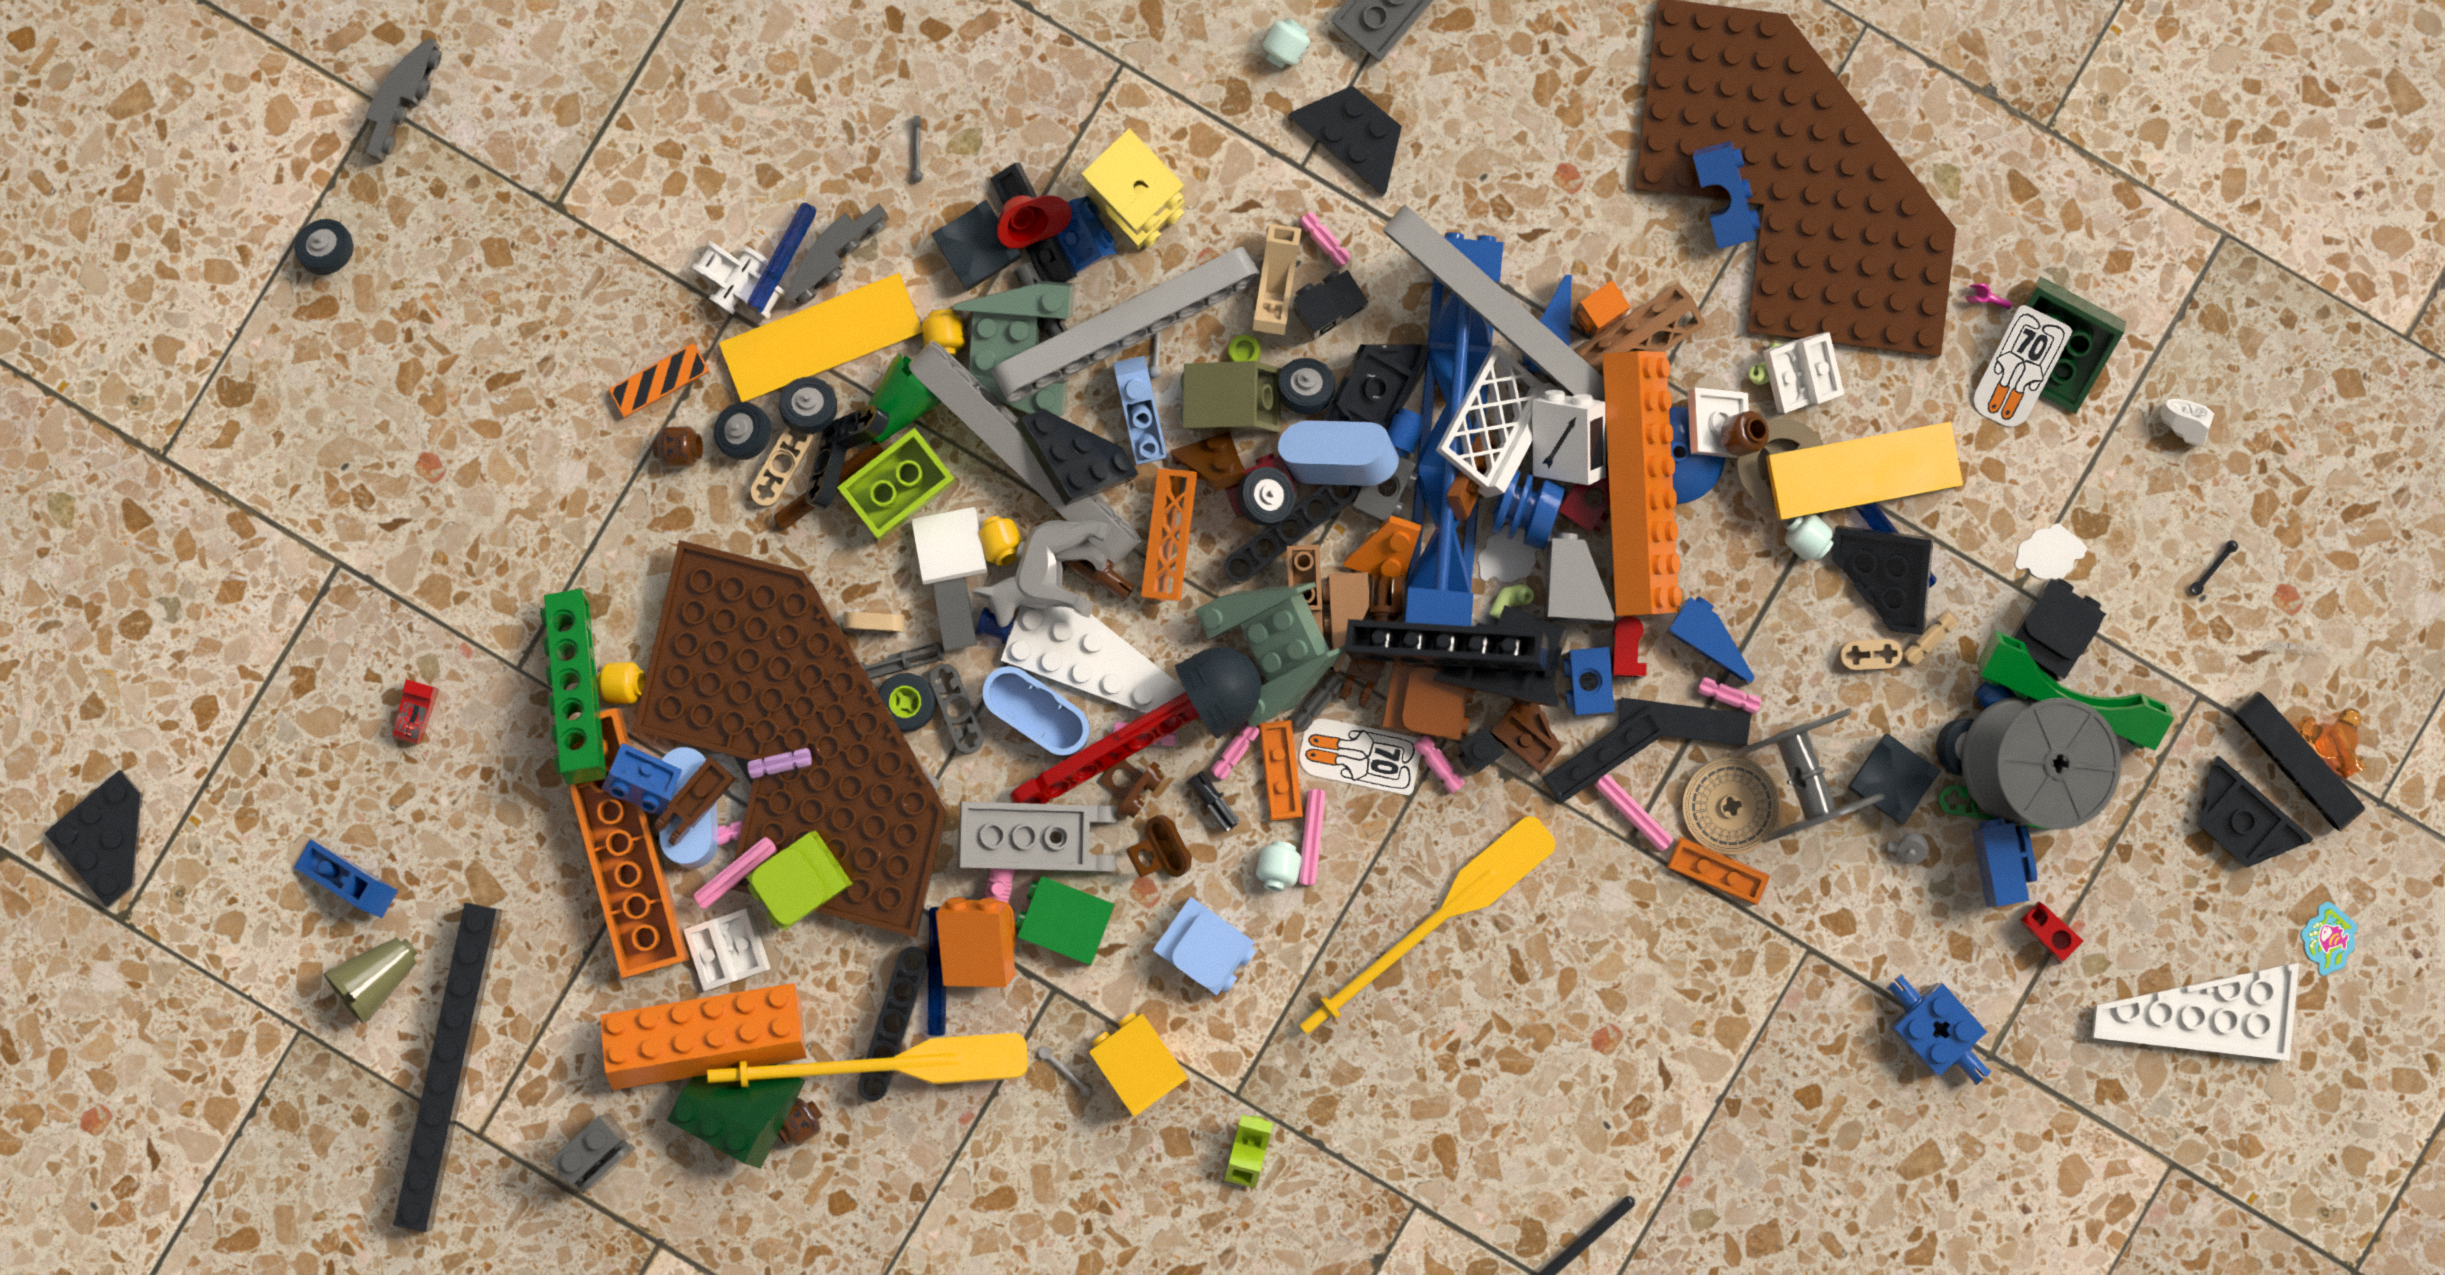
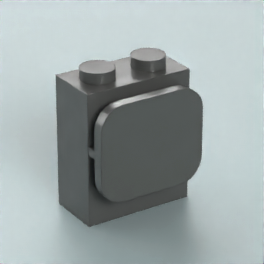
(593, 1153)

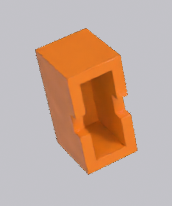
(1601, 309)

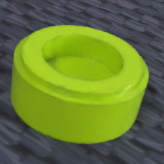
(1244, 349)

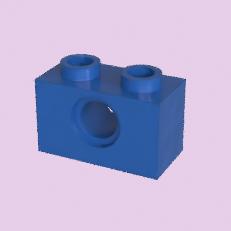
(1595, 662)

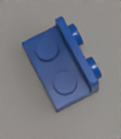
(1085, 236)
(641, 779)

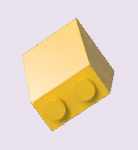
(1137, 1063)

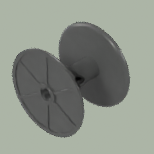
(2041, 762)
(1807, 777)

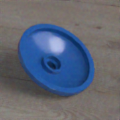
(1693, 473)

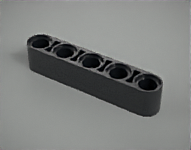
(1280, 542)
(2298, 761)
(894, 1006)

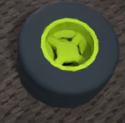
(898, 695)

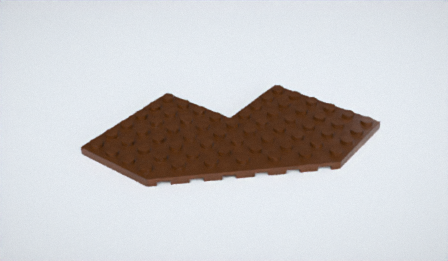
(1843, 220)
(763, 670)

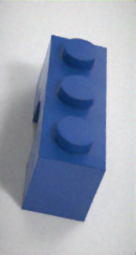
(1720, 166)

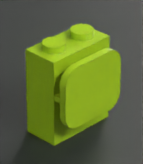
(798, 881)

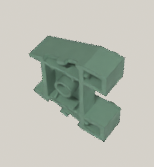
(1009, 325)
(1281, 638)

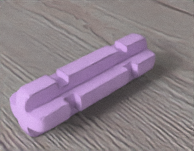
(779, 763)

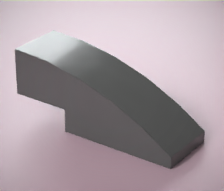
(955, 614)

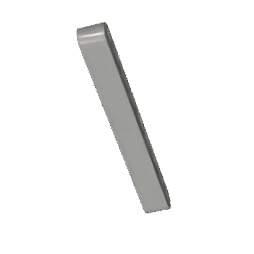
(1493, 304)
(1126, 324)
(997, 428)

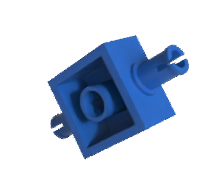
(1959, 1029)

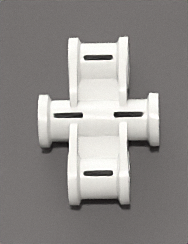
(734, 276)

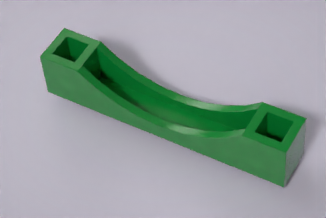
(2131, 716)

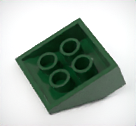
(2087, 349)
(735, 1117)

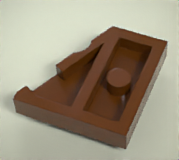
(1213, 460)
(1527, 736)

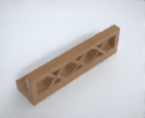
(1640, 326)

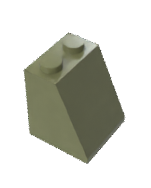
(1231, 397)

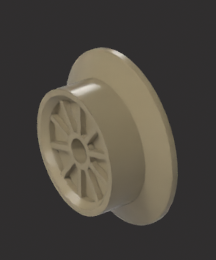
(1784, 436)

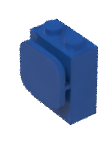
(2004, 861)

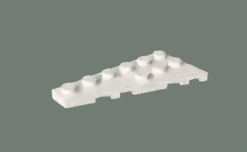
(1087, 657)
(2226, 1015)

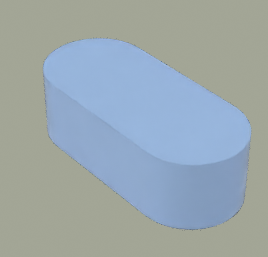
(1338, 453)
(1036, 711)
(701, 841)

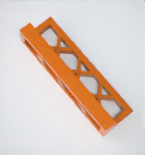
(1163, 534)

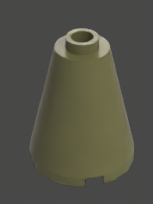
(372, 976)

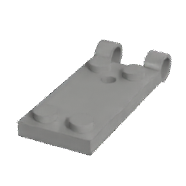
(1020, 836)

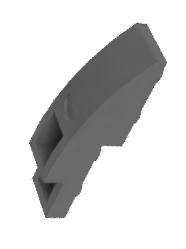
(404, 84)
(823, 261)

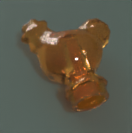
(2336, 740)

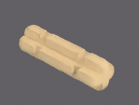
(1930, 639)

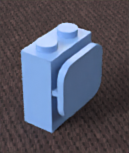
(1205, 947)

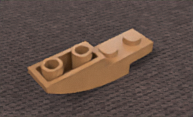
(1304, 567)

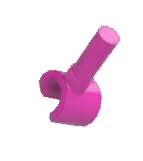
(1984, 295)

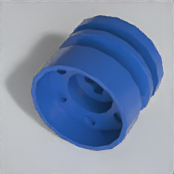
(1528, 510)

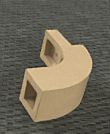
(1276, 279)

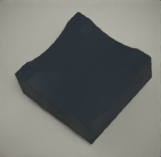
(974, 247)
(1897, 775)

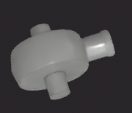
(1911, 848)

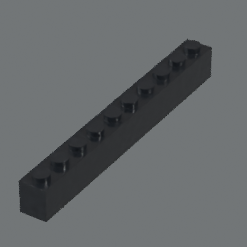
(448, 1067)

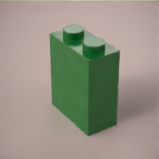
(1064, 919)

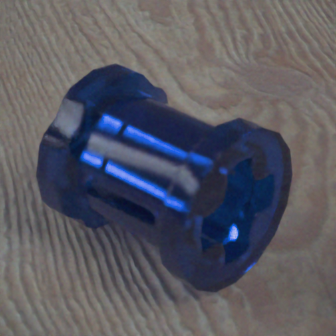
(989, 626)

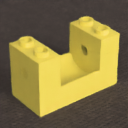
(1134, 190)

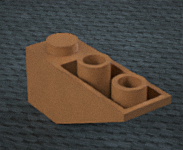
(1348, 600)

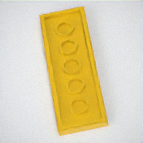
(821, 337)
(1864, 470)

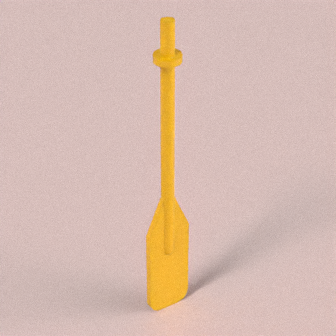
(1473, 888)
(932, 1061)

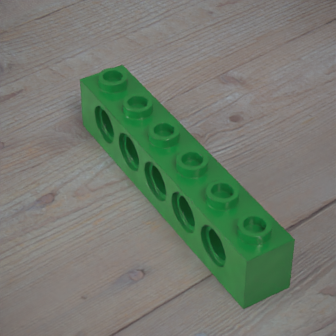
(588, 761)

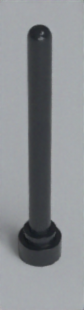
(1589, 1236)

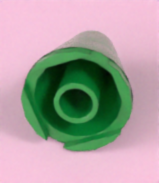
(901, 397)

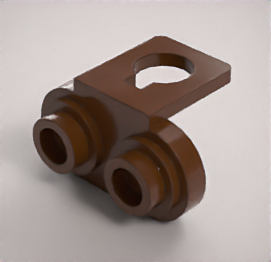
(1132, 802)
(1164, 847)

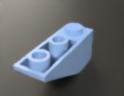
(1140, 410)

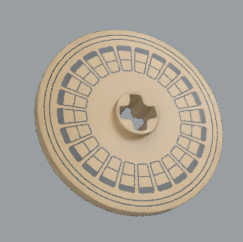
(1744, 783)

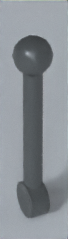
(917, 176)

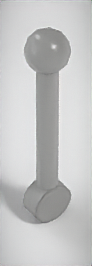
(1155, 371)
(1046, 1053)

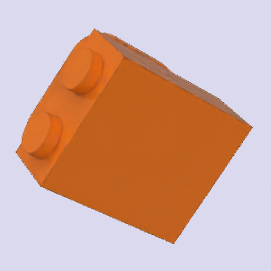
(976, 942)

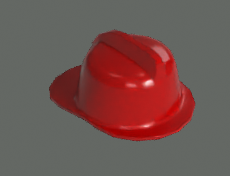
(1032, 220)

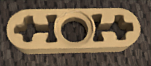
(762, 480)

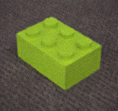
(897, 484)

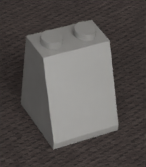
(1573, 584)

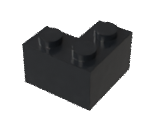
(1328, 305)

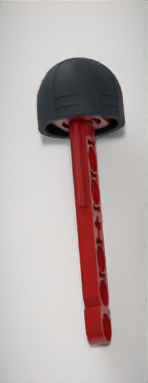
(1219, 689)

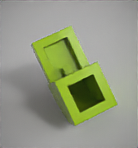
(1248, 1150)

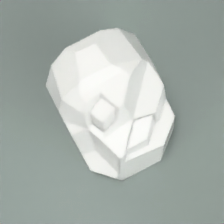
(2187, 420)

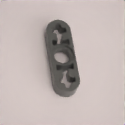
(940, 689)

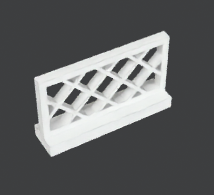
(1513, 442)

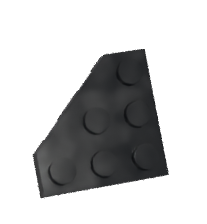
(1073, 457)
(1888, 573)
(103, 837)

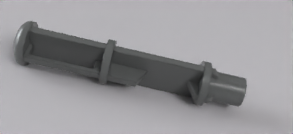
(901, 660)

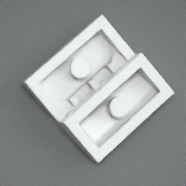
(1803, 372)
(949, 545)
(727, 949)

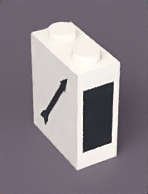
(1569, 437)

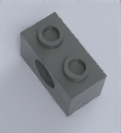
(1379, 507)

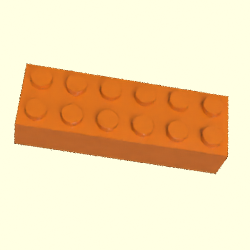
(702, 1035)

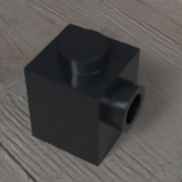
(1479, 751)

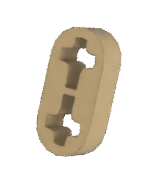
(873, 622)
(1870, 646)

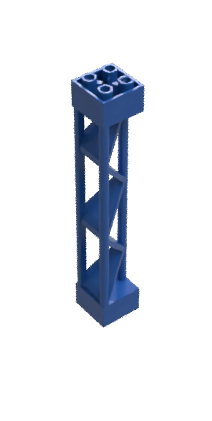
(1459, 342)

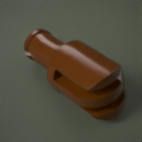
(1108, 578)
(1386, 598)

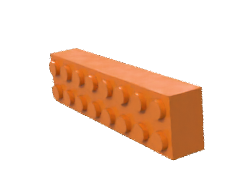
(1641, 483)
(628, 868)

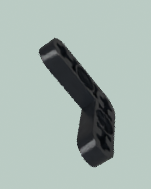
(835, 441)

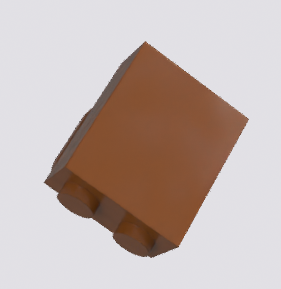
(1425, 706)

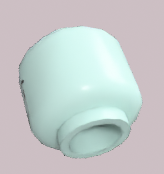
(1286, 43)
(1808, 536)
(1278, 866)

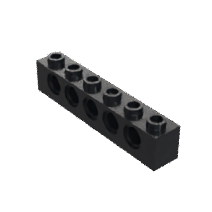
(1447, 645)

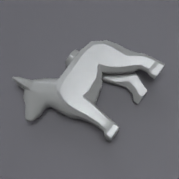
(1040, 569)

